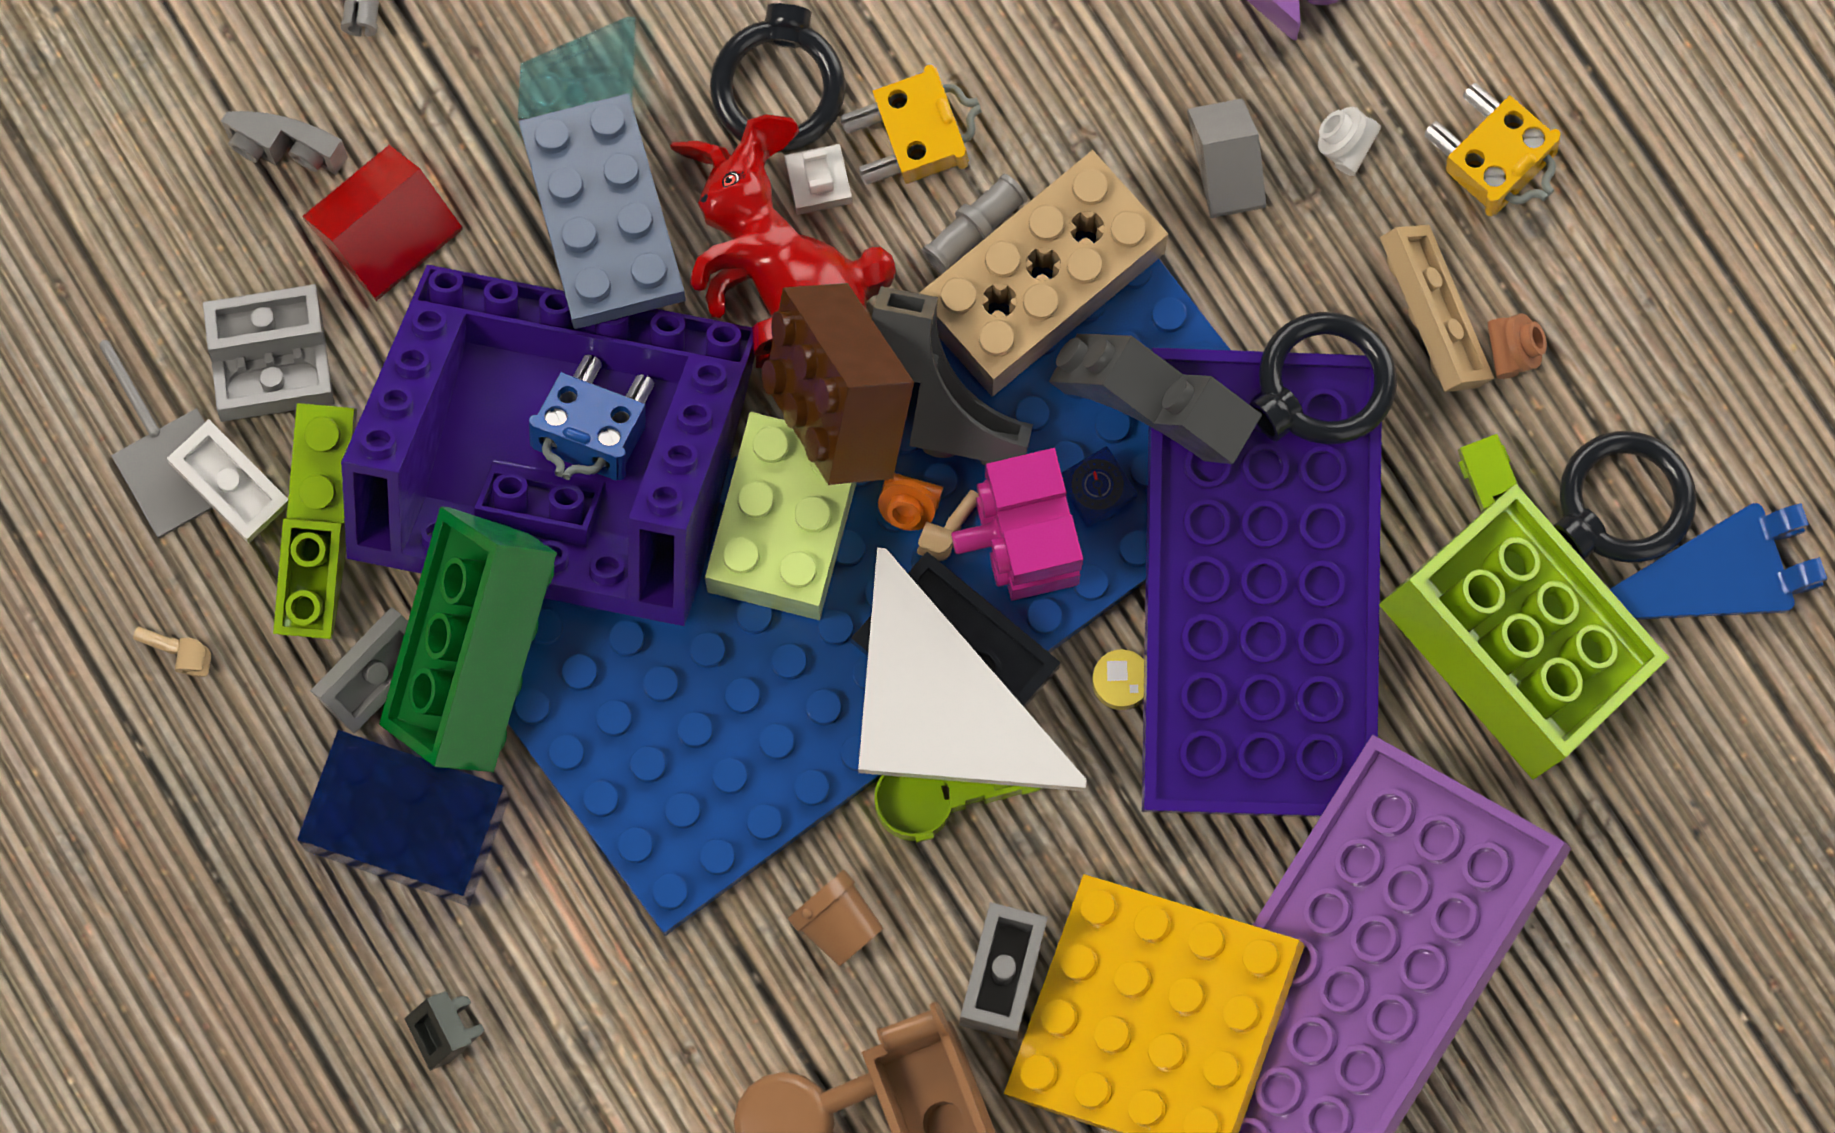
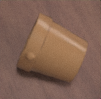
(837, 919)

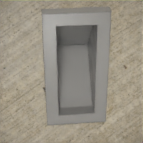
(1228, 157)

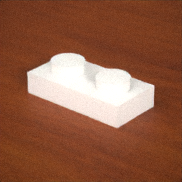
(228, 481)

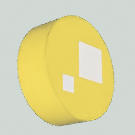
(1119, 679)

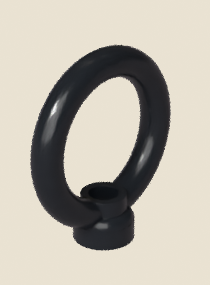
(789, 28)
(1282, 410)
(1586, 531)

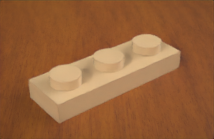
(1436, 308)

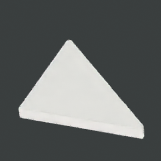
(939, 706)

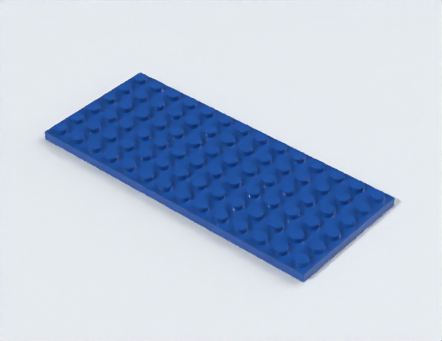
(744, 727)

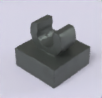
(440, 1030)

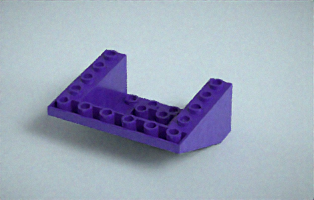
(455, 434)

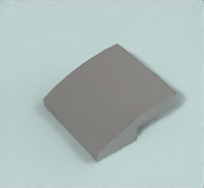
(268, 352)

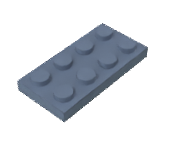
(602, 211)

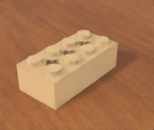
(1041, 308)

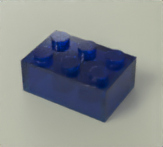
(403, 818)

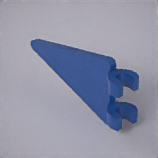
(1725, 570)

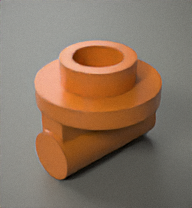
(909, 502)

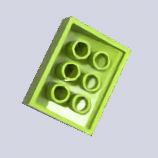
(1524, 632)

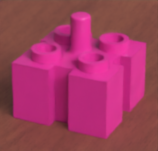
(1026, 525)

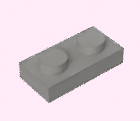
(364, 674)

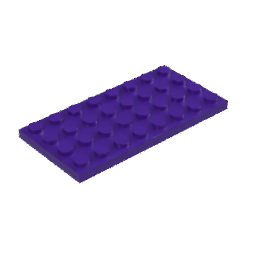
(1262, 602)

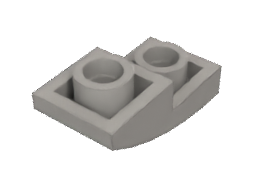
(270, 136)

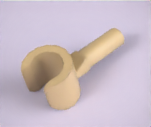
(938, 539)
(192, 656)

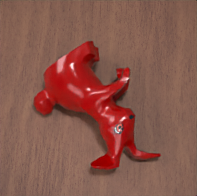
(763, 242)

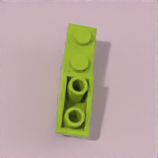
(315, 524)

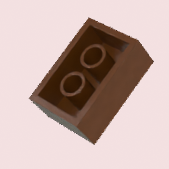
(837, 383)

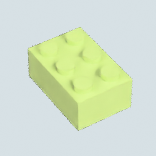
(778, 524)

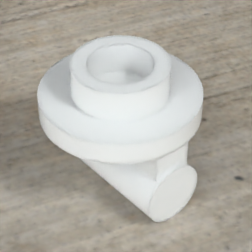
(1347, 138)

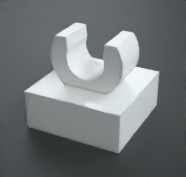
(818, 179)

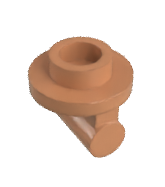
(1516, 345)

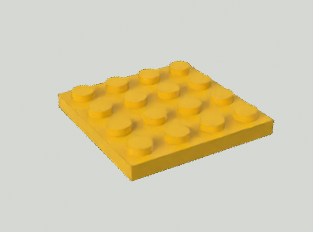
(1153, 1015)

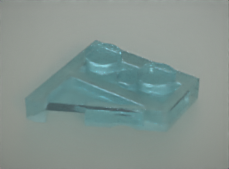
(580, 71)

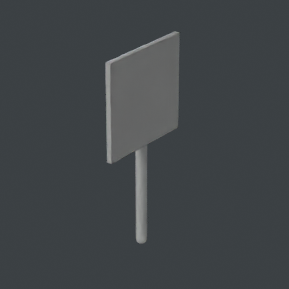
(158, 488)

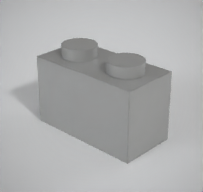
(1003, 971)

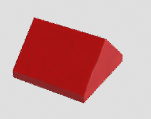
(383, 221)

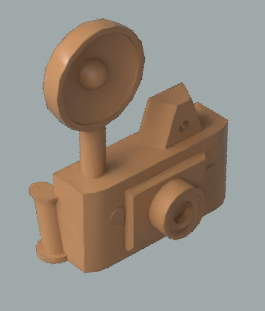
(914, 1072)

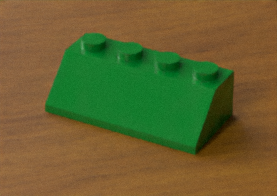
(467, 641)

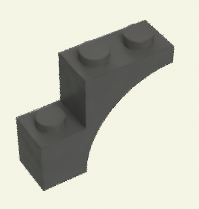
(1139, 383)
(946, 414)

